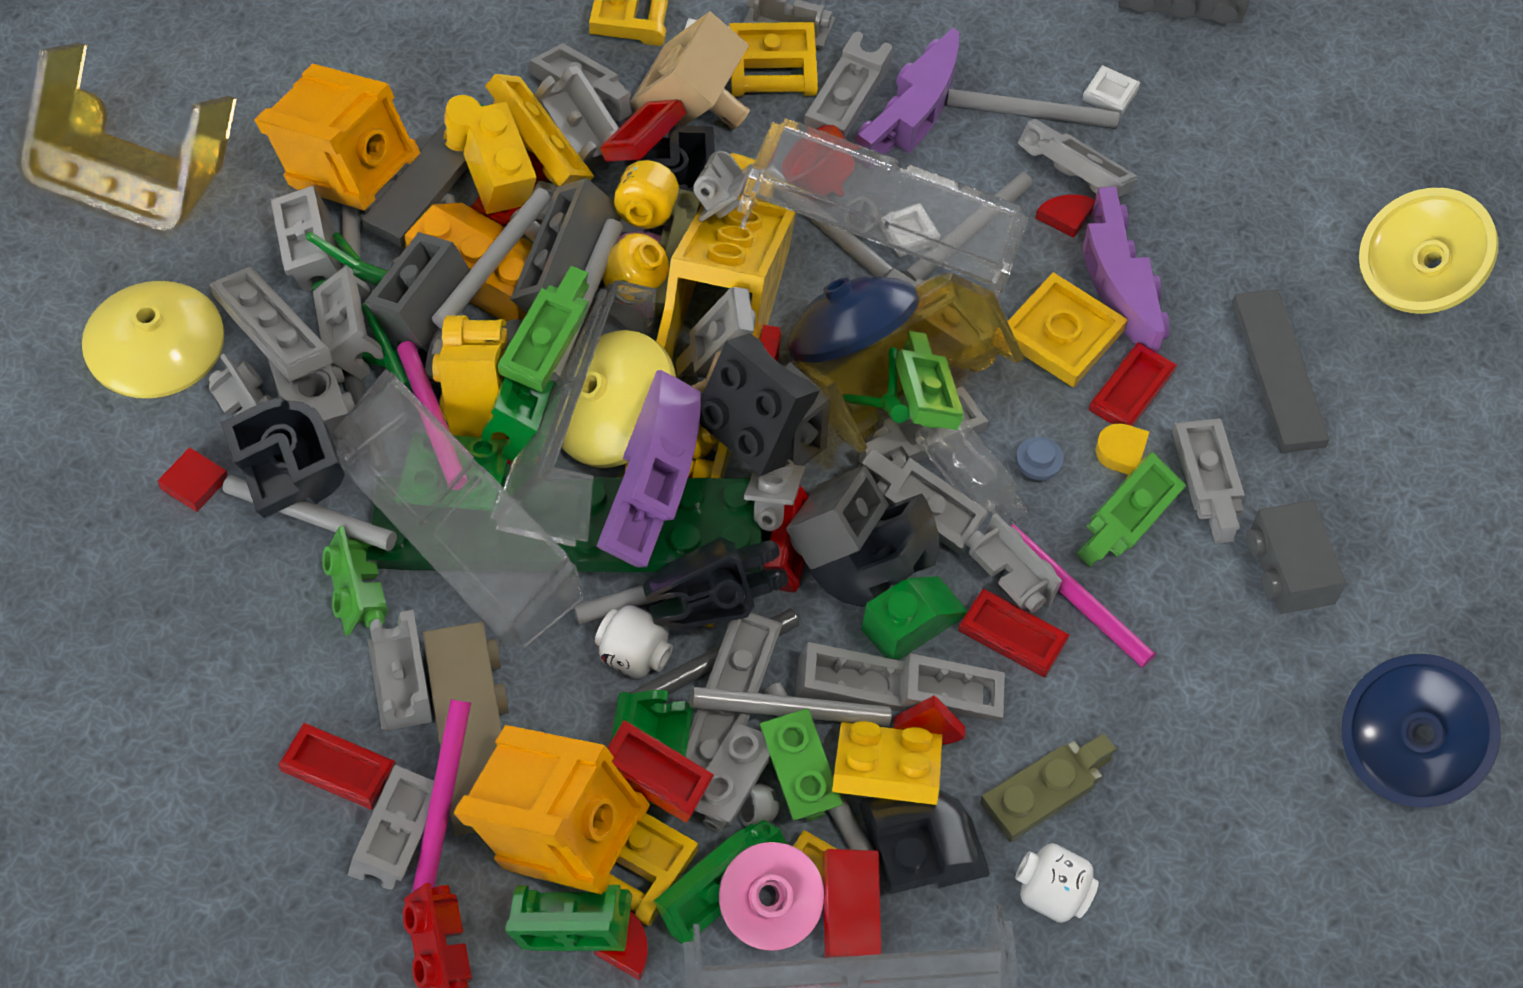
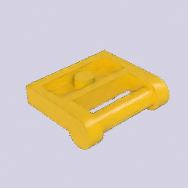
(619, 20)
(776, 47)
(658, 856)

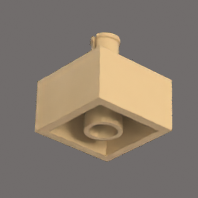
(696, 70)

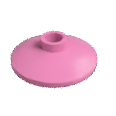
(797, 899)

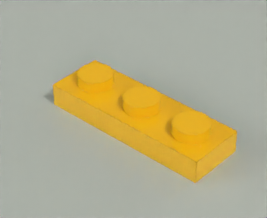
(539, 131)

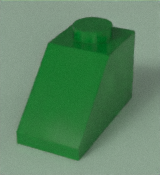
(910, 615)

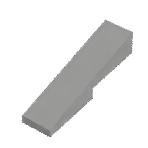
(875, 680)

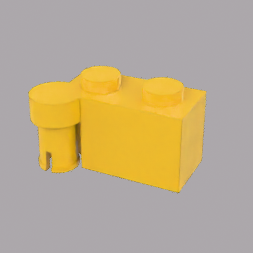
(491, 151)
(469, 372)

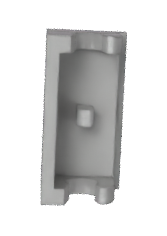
(578, 113)
(295, 217)
(343, 323)
(399, 674)
(393, 828)

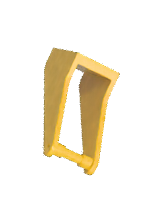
(727, 257)

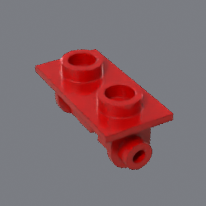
(429, 919)

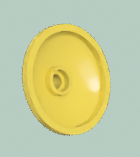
(1423, 229)
(156, 355)
(613, 397)

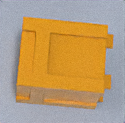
(338, 135)
(553, 808)

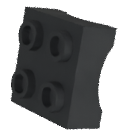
(755, 404)

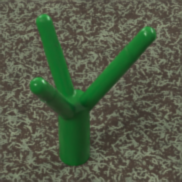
(362, 270)
(391, 357)
(890, 401)

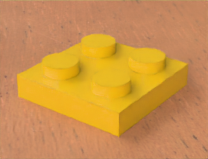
(1065, 329)
(888, 762)

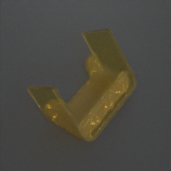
(75, 158)
(960, 324)

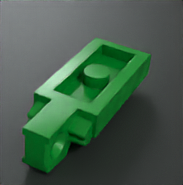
(696, 894)

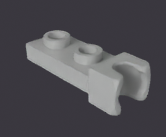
(849, 86)

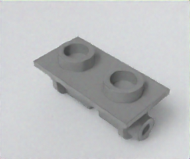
(779, 11)
(720, 185)
(236, 386)
(773, 492)
(1029, 579)
(735, 772)

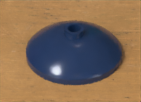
(851, 317)
(1398, 700)

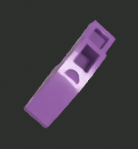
(919, 99)
(1121, 278)
(656, 472)

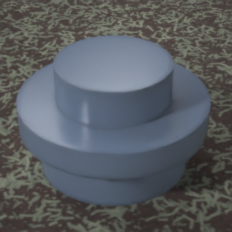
(1039, 458)

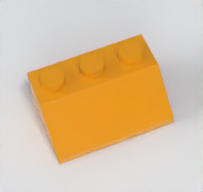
(472, 236)

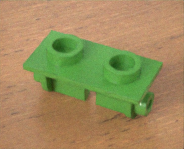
(352, 598)
(801, 765)

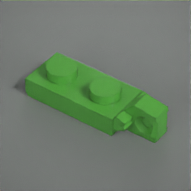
(546, 332)
(928, 385)
(1131, 509)

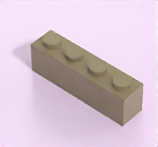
(461, 669)

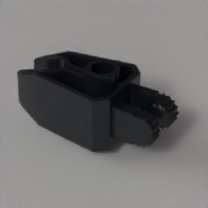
(712, 584)

